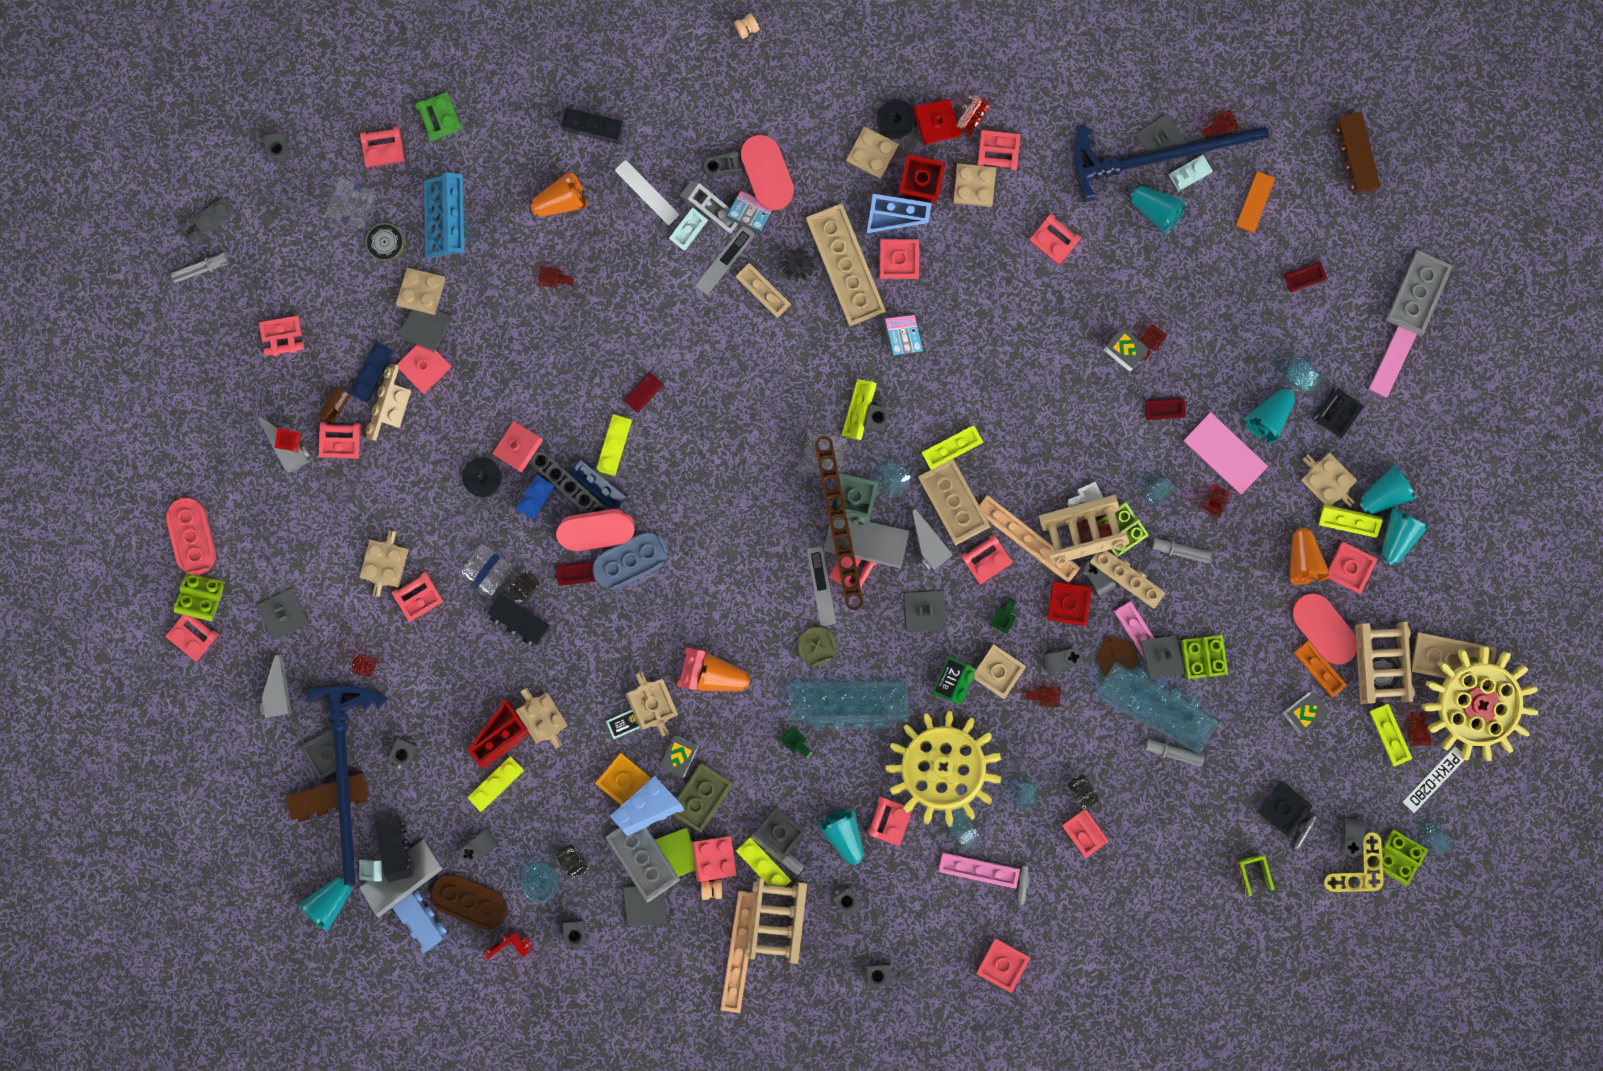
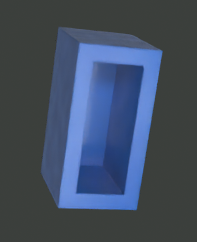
(535, 497)

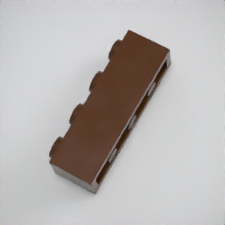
(1357, 153)
(325, 797)

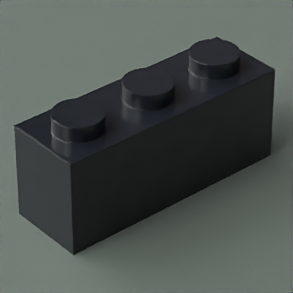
(592, 126)
(518, 620)
(394, 848)

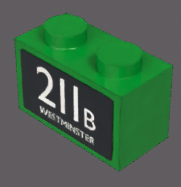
(954, 681)

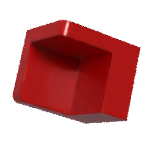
(288, 440)

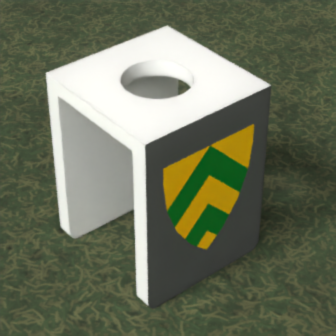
(1126, 349)
(1306, 712)
(678, 756)

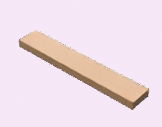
(1025, 538)
(737, 957)

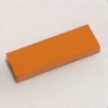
(1255, 202)
(1320, 669)

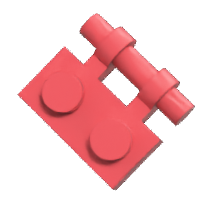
(281, 329)

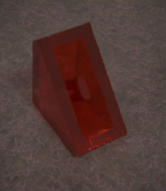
(1214, 501)

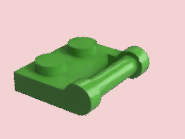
(444, 113)

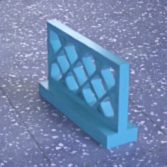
(452, 238)

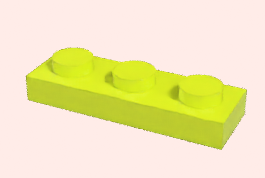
(859, 409)
(614, 445)
(952, 447)
(1350, 521)
(1390, 735)
(495, 784)
(762, 864)

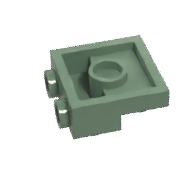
(858, 498)

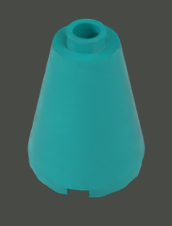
(1158, 207)
(1271, 416)
(1387, 492)
(1401, 535)
(843, 834)
(326, 903)

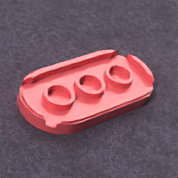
(767, 172)
(595, 530)
(190, 536)
(1325, 628)

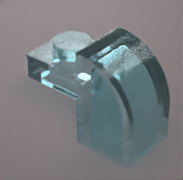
(964, 830)

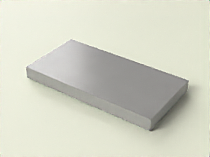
(1419, 293)
(872, 542)
(643, 862)
(385, 895)

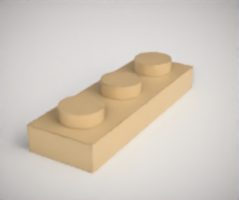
(763, 290)

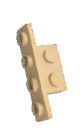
(390, 403)
(1132, 580)

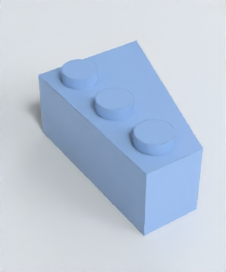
(895, 213)
(645, 807)
(420, 921)

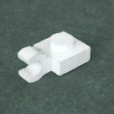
(1086, 494)

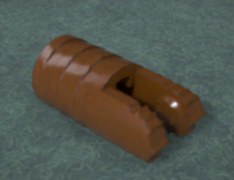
(334, 405)

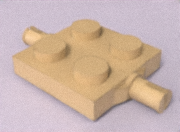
(1328, 480)
(384, 563)
(651, 704)
(541, 718)

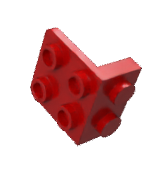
(521, 943)

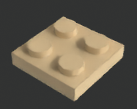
(872, 153)
(974, 185)
(420, 291)
(998, 671)

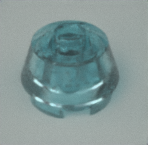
(1302, 375)
(539, 882)

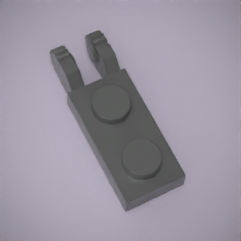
(209, 219)

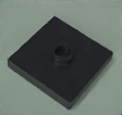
(1284, 808)

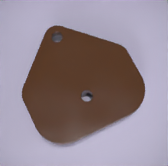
(1116, 650)

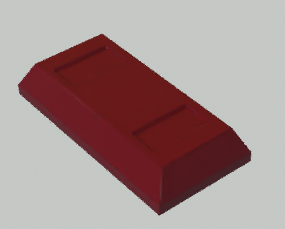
(1305, 277)
(643, 392)
(1165, 409)
(575, 574)

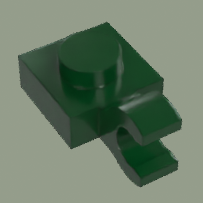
(1003, 618)
(794, 741)

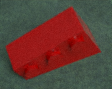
(498, 736)

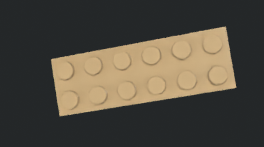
(845, 265)

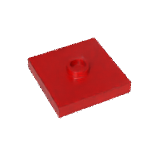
(936, 122)
(1069, 603)

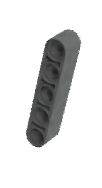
(563, 480)

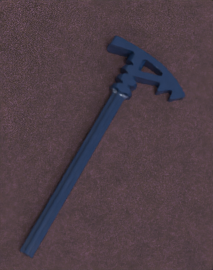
(1097, 169)
(338, 727)

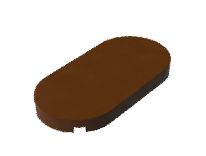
(469, 901)

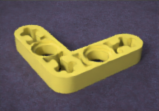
(1363, 877)

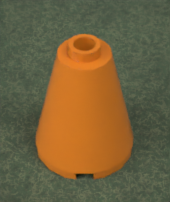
(560, 197)
(1306, 559)
(721, 676)

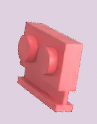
(1085, 833)

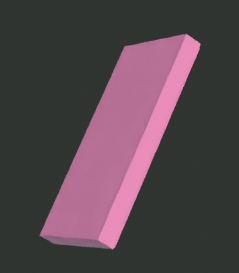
(1225, 453)

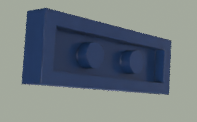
(371, 372)
(599, 484)

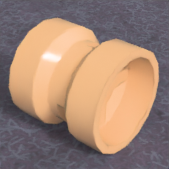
(746, 26)
(706, 889)

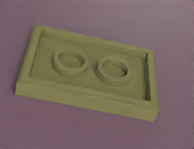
(702, 797)

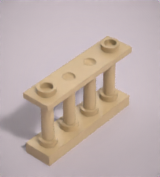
(1074, 514)
(1367, 673)
(795, 912)

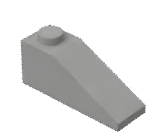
(708, 205)
(289, 459)
(930, 545)
(276, 695)

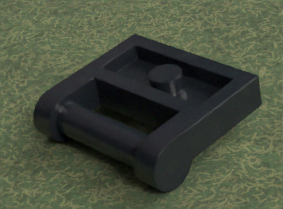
(1344, 415)

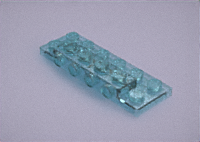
(848, 704)
(1158, 706)

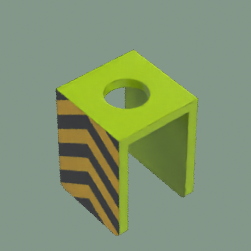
(1265, 869)

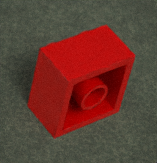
(922, 179)

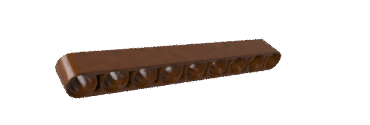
(838, 513)

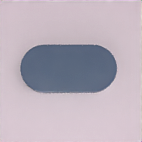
(630, 561)

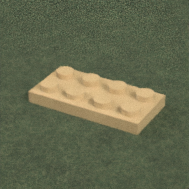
(954, 502)
(1432, 650)

